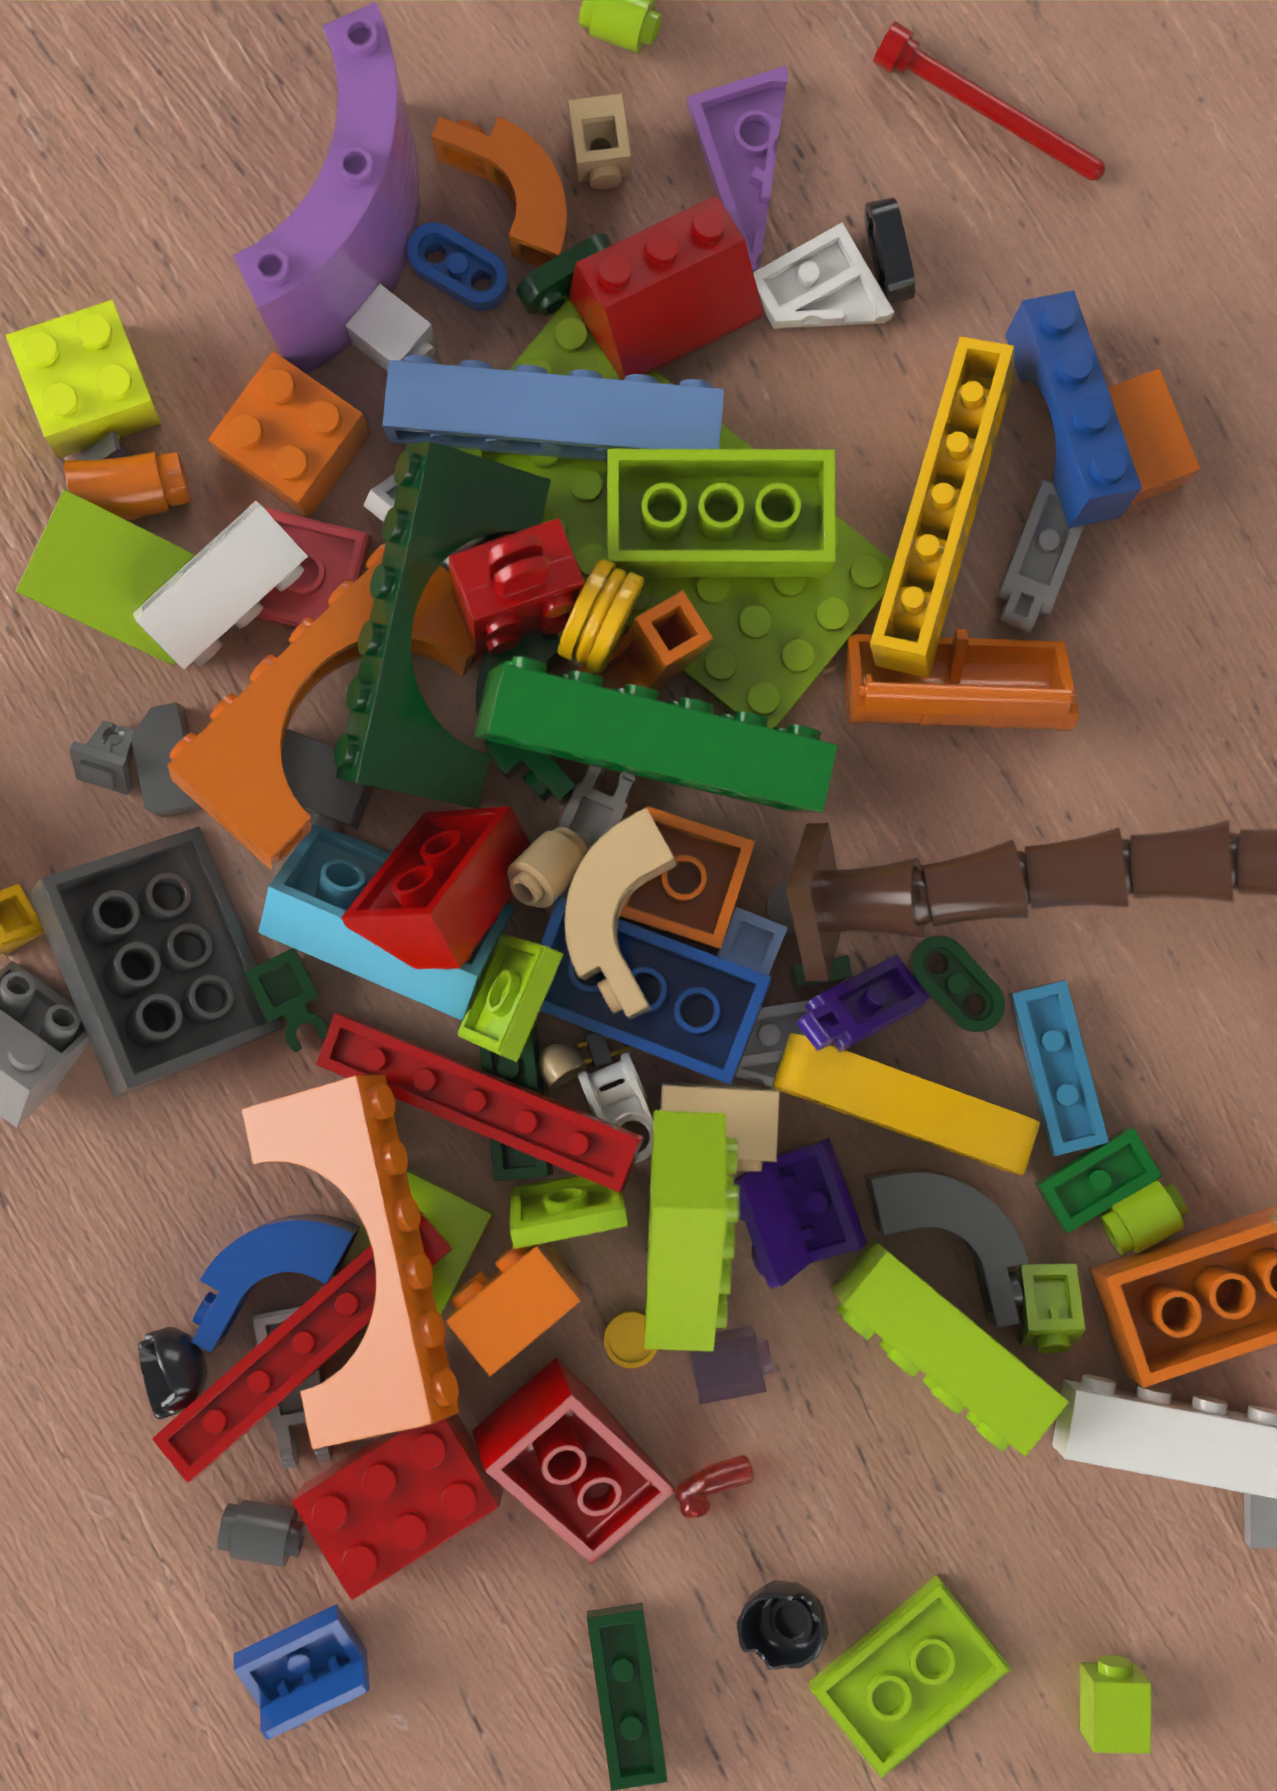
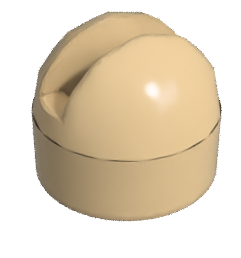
(559, 1065)

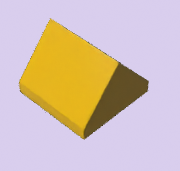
(17, 920)

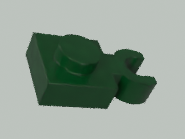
(284, 989)

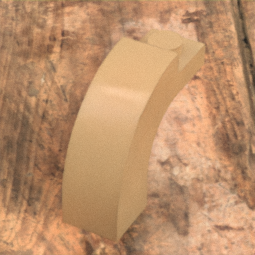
(601, 886)

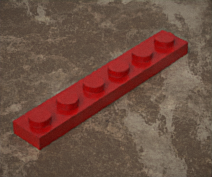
(483, 1102)
(280, 1363)

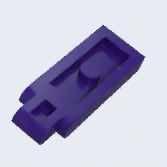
(862, 1005)

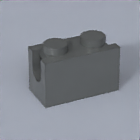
(312, 780)

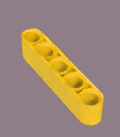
(906, 1104)

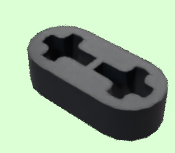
(889, 249)

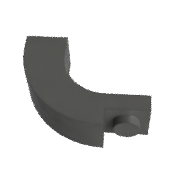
(926, 1198)

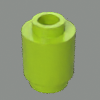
(622, 22)
(1144, 1218)

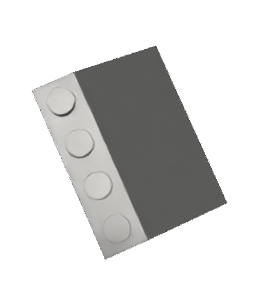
(152, 959)

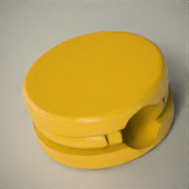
(600, 615)

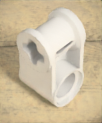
(621, 1102)

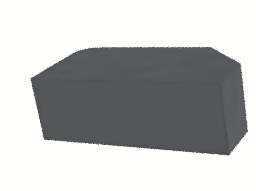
(152, 745)

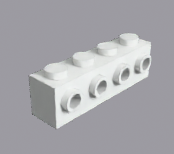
(1167, 1436)

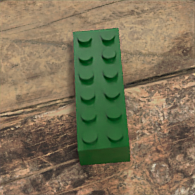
(655, 739)

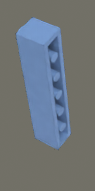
(545, 412)

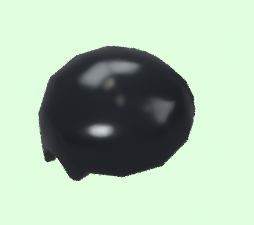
(171, 1370)
(783, 1625)

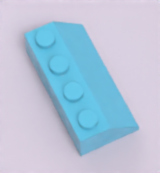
(318, 888)

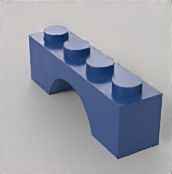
(1092, 457)

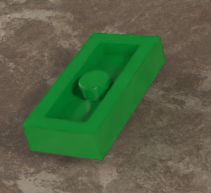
(1098, 1179)

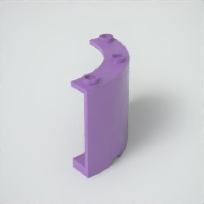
(356, 215)

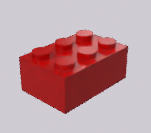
(396, 1501)

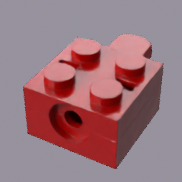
(516, 586)

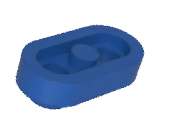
(461, 267)

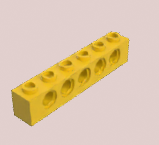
(943, 507)

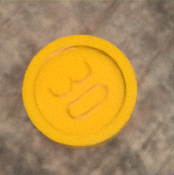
(626, 1340)

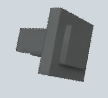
(105, 758)

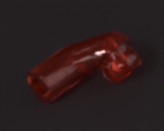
(710, 1480)

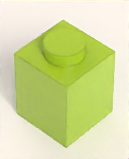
(1115, 1706)

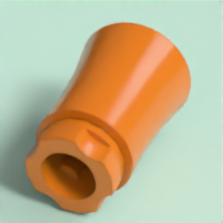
(130, 484)

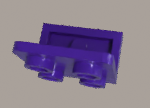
(798, 1212)

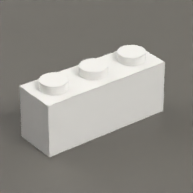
(221, 587)

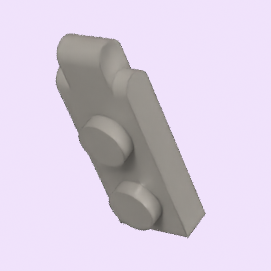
(1037, 561)

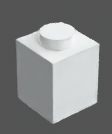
(390, 329)

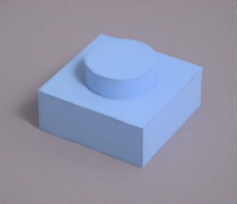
(752, 941)

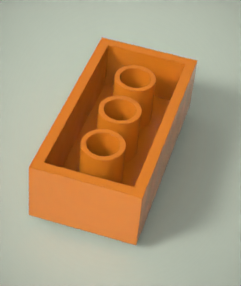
(1193, 1299)

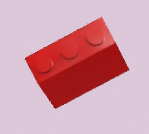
(667, 289)
(440, 887)

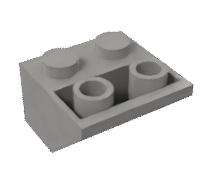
(37, 1042)

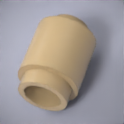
(546, 867)

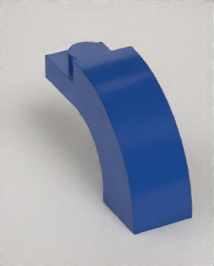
(288, 1244)

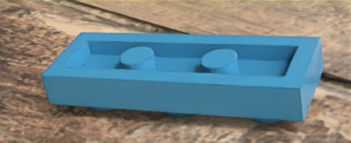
(1058, 1068)

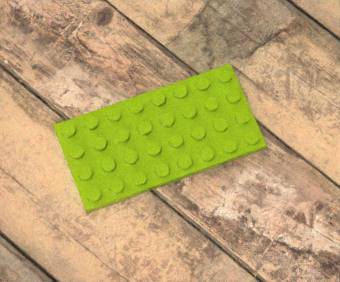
(765, 630)

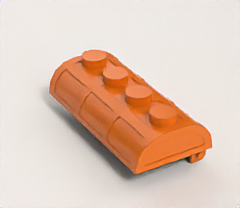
(969, 685)

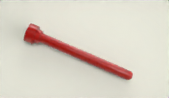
(901, 52)

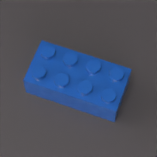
(697, 1001)

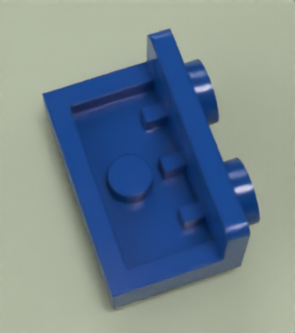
(304, 1671)

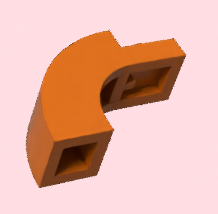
(522, 171)

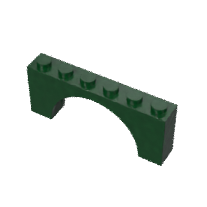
(438, 507)

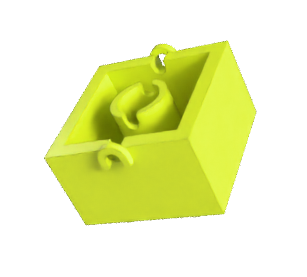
(83, 378)

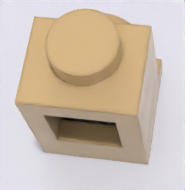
(600, 124)

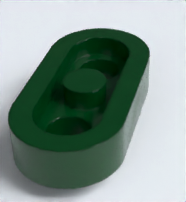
(550, 284)
(956, 982)

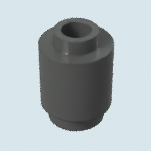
(261, 1533)

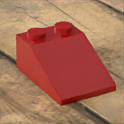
(570, 1461)

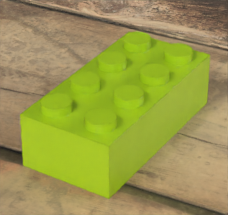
(721, 512)
(690, 1230)
(957, 1355)

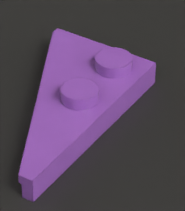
(739, 144)

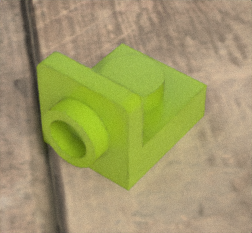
(1051, 1307)

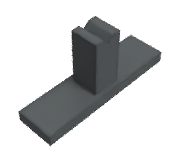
(105, 448)

